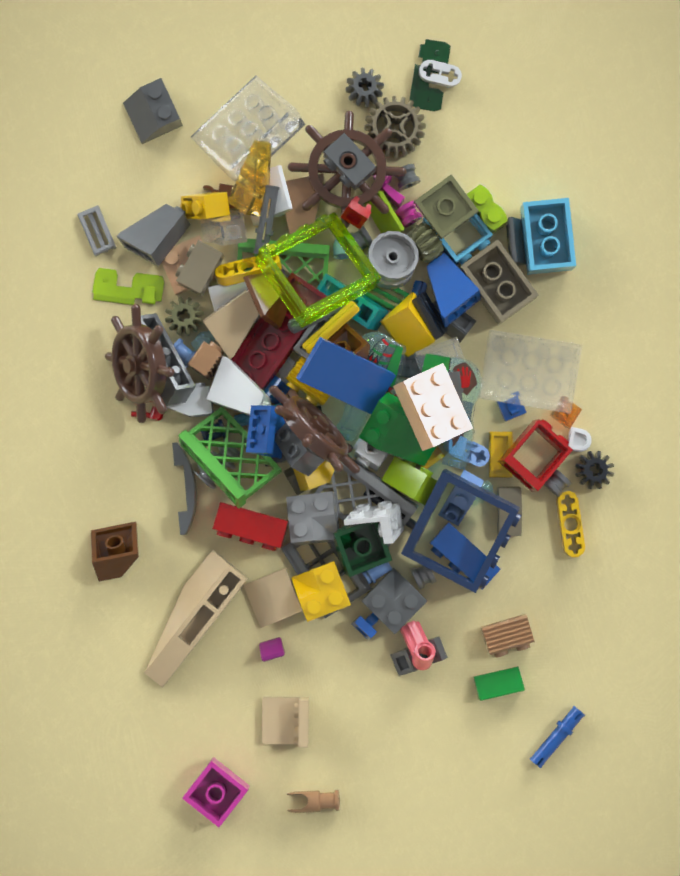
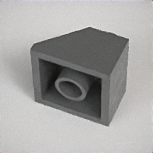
(394, 600)

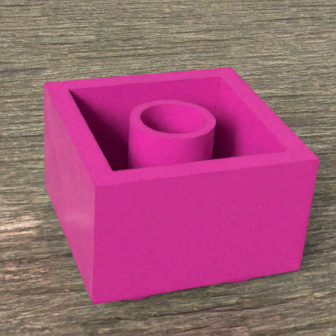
(216, 792)

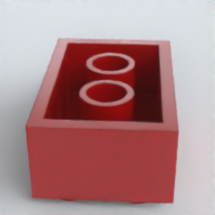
(250, 526)

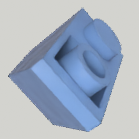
(459, 500)

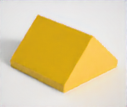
(407, 326)

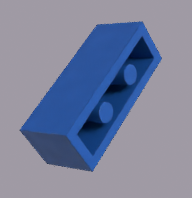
(461, 553)

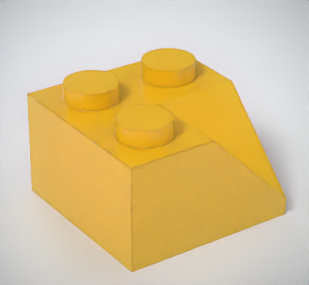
(320, 591)

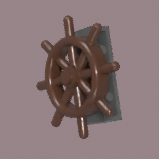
(147, 358)

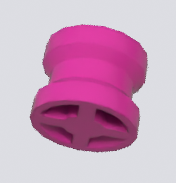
(408, 214)

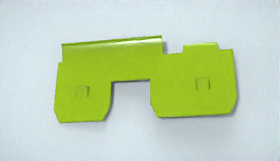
(144, 287)

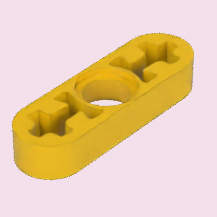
(238, 266)
(578, 540)

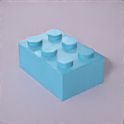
(548, 236)

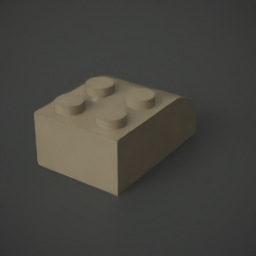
(500, 281)

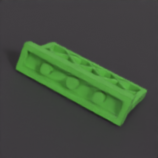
(300, 250)
(211, 464)

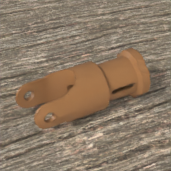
(318, 801)

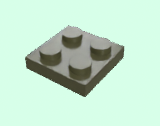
(446, 206)

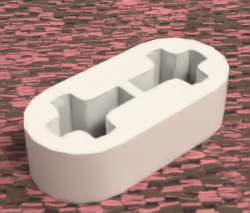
(438, 79)

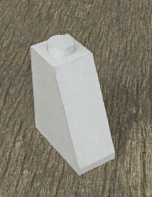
(235, 389)

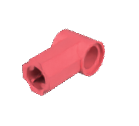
(418, 644)

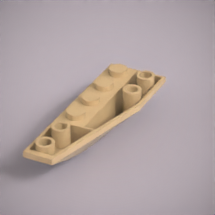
(196, 610)

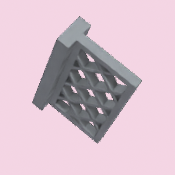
(376, 485)

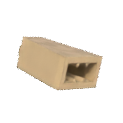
(232, 322)

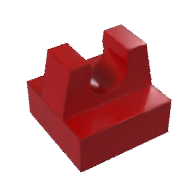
(356, 214)

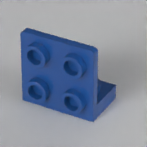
(262, 430)

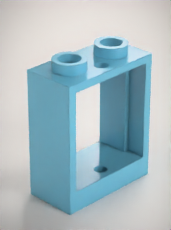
(480, 244)

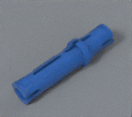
(557, 736)

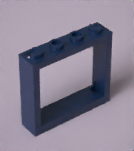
(501, 540)

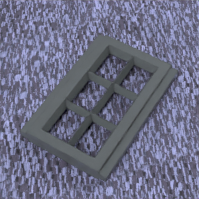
(299, 566)

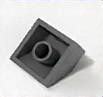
(152, 111)

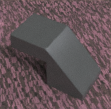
(403, 658)

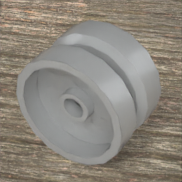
(394, 258)

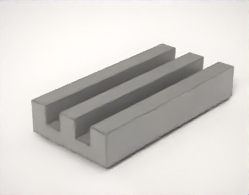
(104, 248)

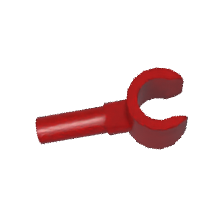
(154, 414)

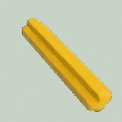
(332, 325)

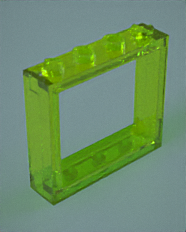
(301, 313)

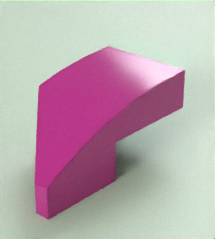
(390, 193)

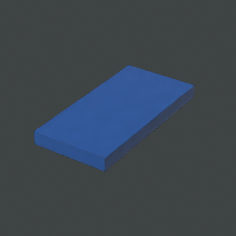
(345, 375)

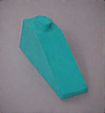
(370, 311)

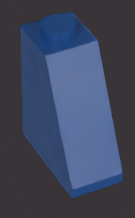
(451, 289)

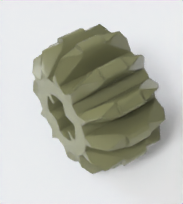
(427, 242)
(180, 309)

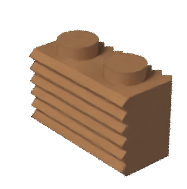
(207, 359)
(507, 635)

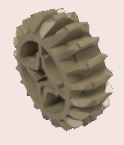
(389, 118)

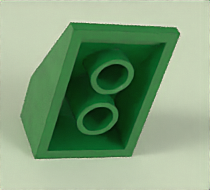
(392, 433)

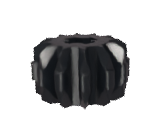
(600, 465)

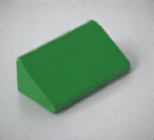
(499, 683)

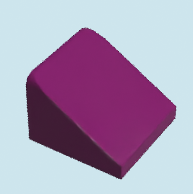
(271, 649)

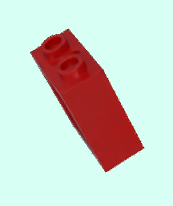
(523, 474)

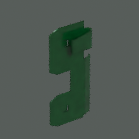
(421, 94)

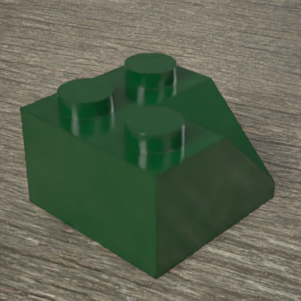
(360, 548)

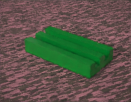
(383, 303)

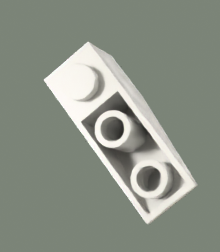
(197, 403)

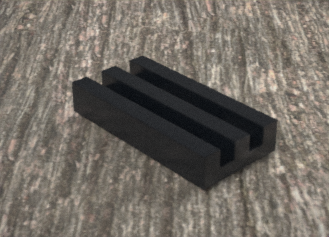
(429, 315)

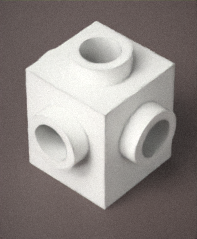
(366, 458)

